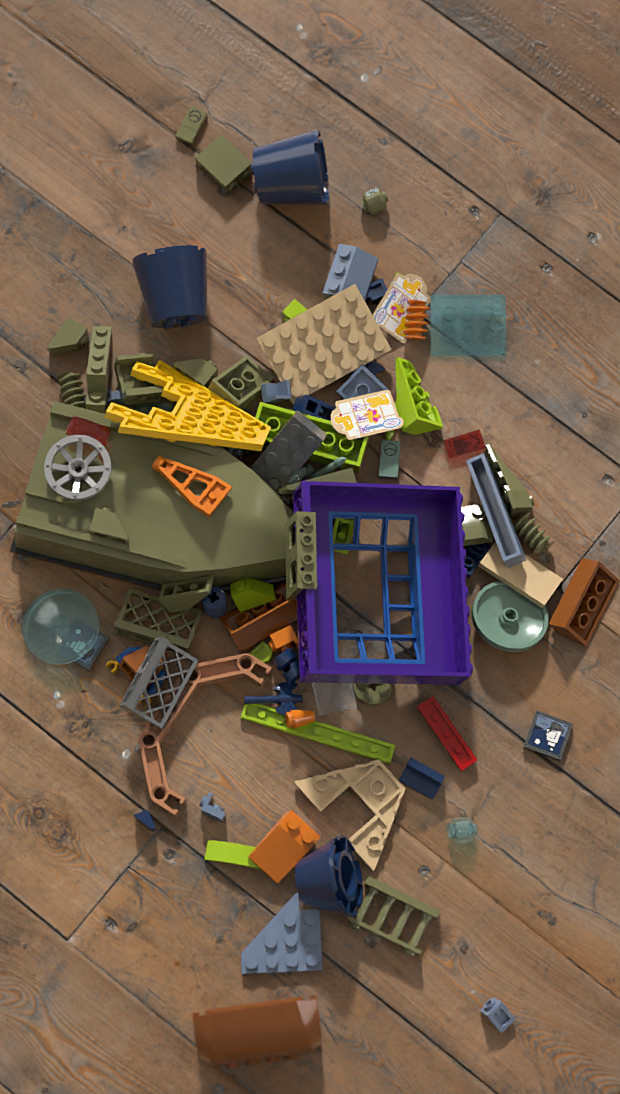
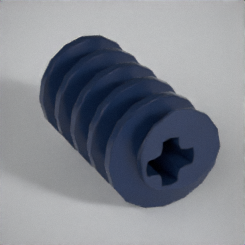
(217, 608)

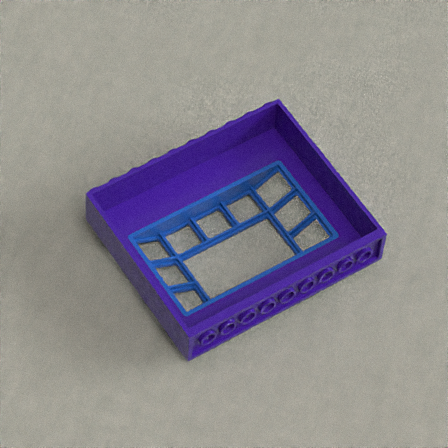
(434, 580)

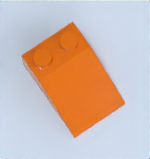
(284, 846)

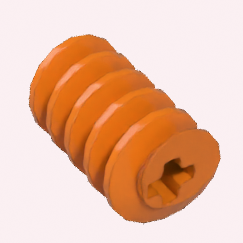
(415, 320)

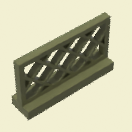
(148, 635)

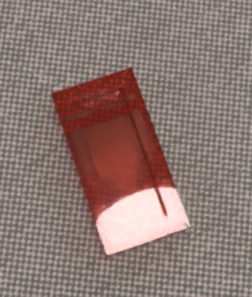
(464, 444)

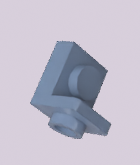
(215, 811)
(498, 1014)

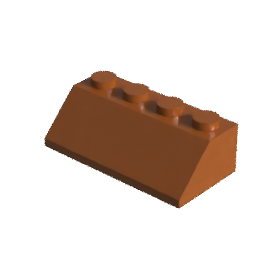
(584, 601)
(261, 621)

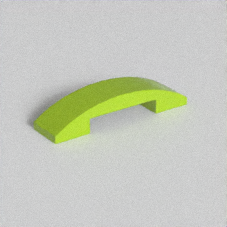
(229, 853)

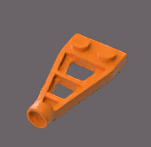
(208, 500)

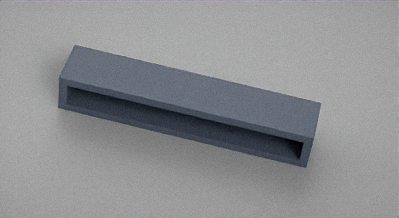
(496, 510)

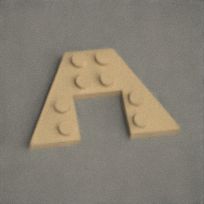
(375, 787)

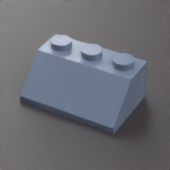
(350, 268)

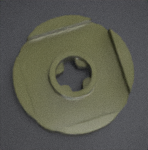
(371, 697)

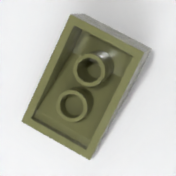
(240, 383)

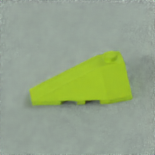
(413, 401)

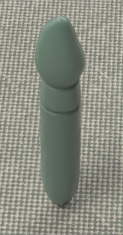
(329, 468)

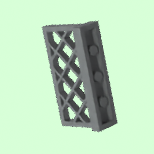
(143, 677)

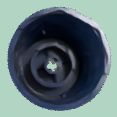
(291, 171)
(173, 285)

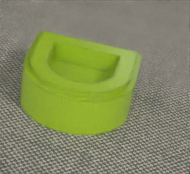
(262, 652)

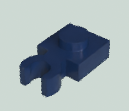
(376, 291)

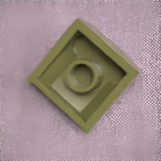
(476, 526)

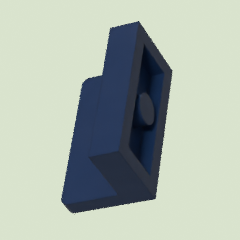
(421, 778)

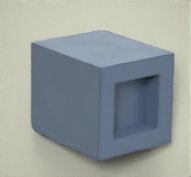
(276, 392)

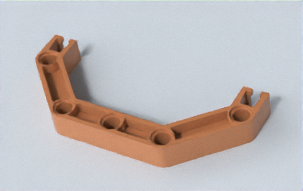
(208, 673)

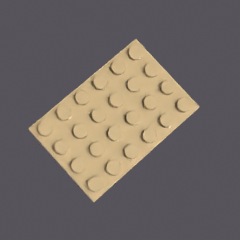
(324, 343)

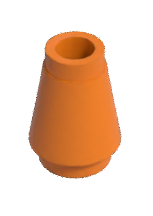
(299, 718)

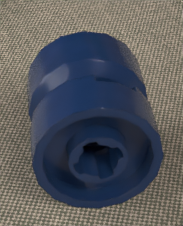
(289, 664)

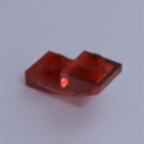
(85, 427)

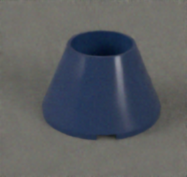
(331, 878)

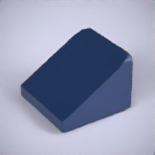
(145, 819)

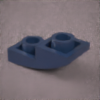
(474, 555)

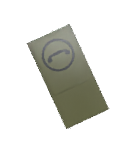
(191, 125)

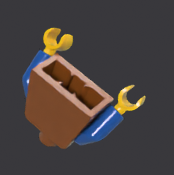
(129, 663)

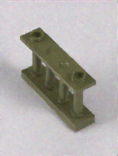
(409, 905)

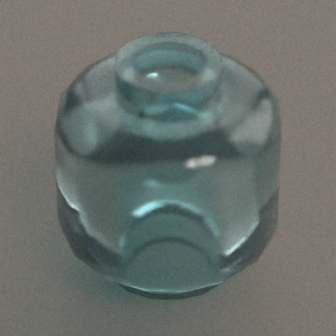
(461, 830)

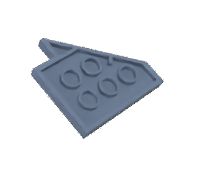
(287, 943)

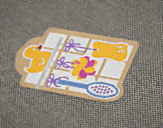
(392, 308)
(366, 415)

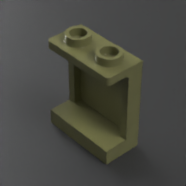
(224, 163)
(131, 389)

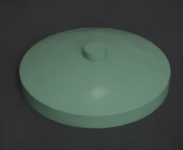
(508, 618)

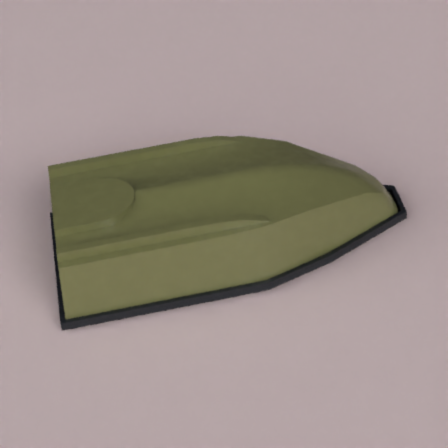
(164, 531)

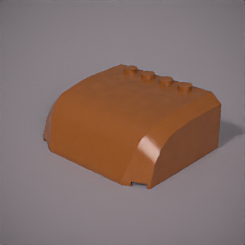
(258, 1032)

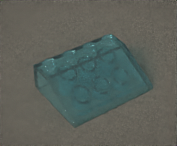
(467, 325)

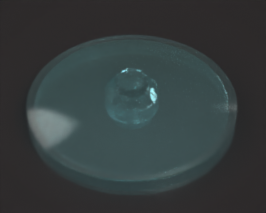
(60, 626)

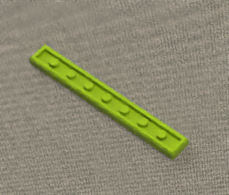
(321, 733)

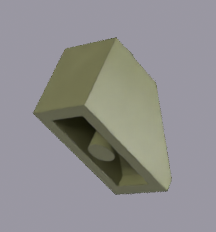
(68, 338)
(198, 370)
(107, 525)

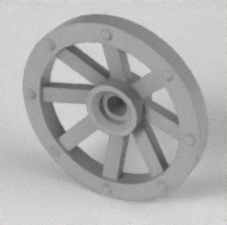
(75, 464)

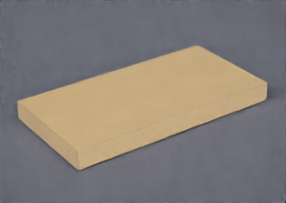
(526, 578)

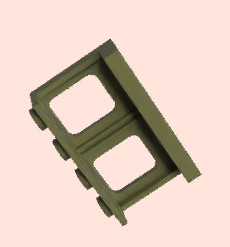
(300, 554)

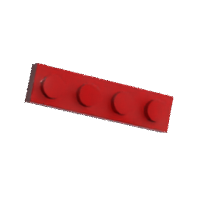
(447, 733)

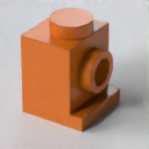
(283, 640)

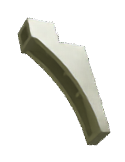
(98, 369)

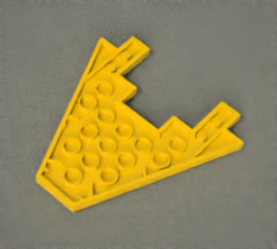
(197, 417)

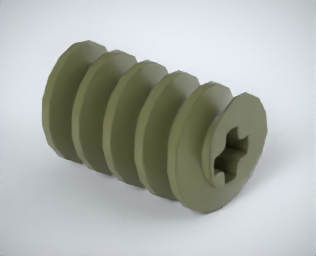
(70, 389)
(532, 535)

